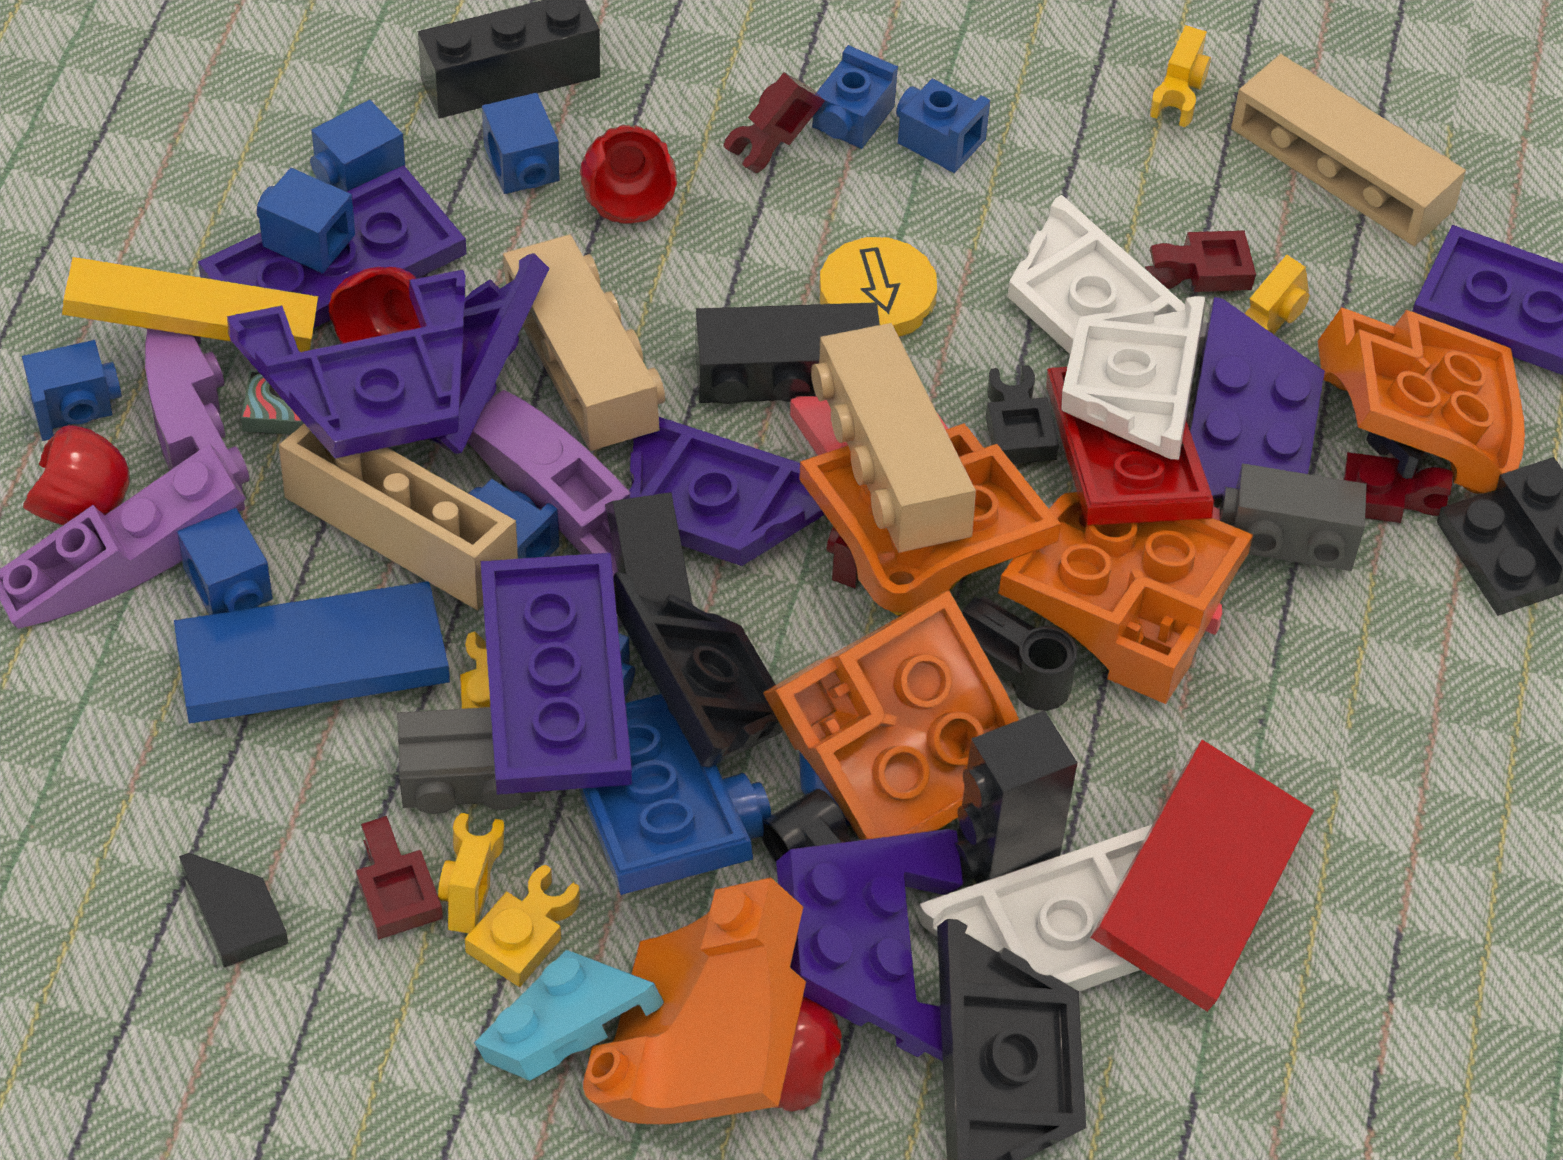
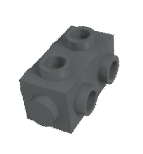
(1297, 515)

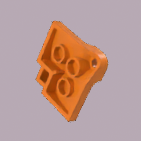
(1430, 391)
(1005, 525)
(1131, 590)
(896, 719)
(724, 1017)

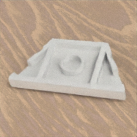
(1081, 273)
(1135, 373)
(1048, 911)

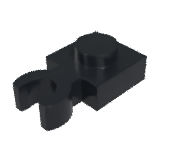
(1019, 423)

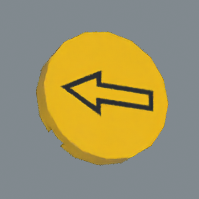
(882, 273)

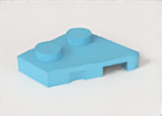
(563, 1014)

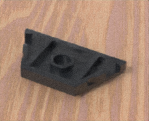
(702, 671)
(1006, 1052)

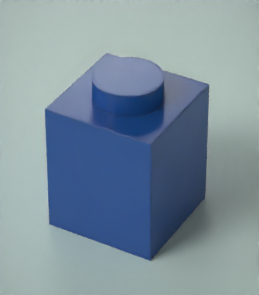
(356, 147)
(306, 219)

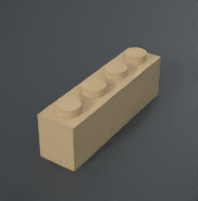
(1348, 149)
(587, 348)
(894, 438)
(400, 512)

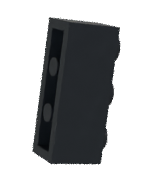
(508, 54)
(767, 349)
(1014, 798)

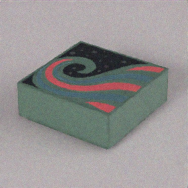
(265, 410)

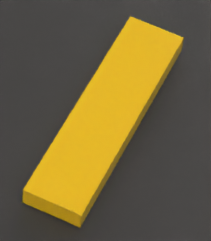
(176, 301)

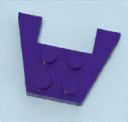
(372, 388)
(857, 931)

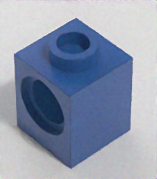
(520, 143)
(225, 563)

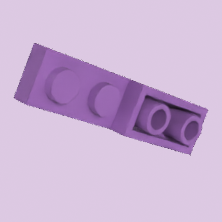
(186, 400)
(551, 467)
(114, 552)

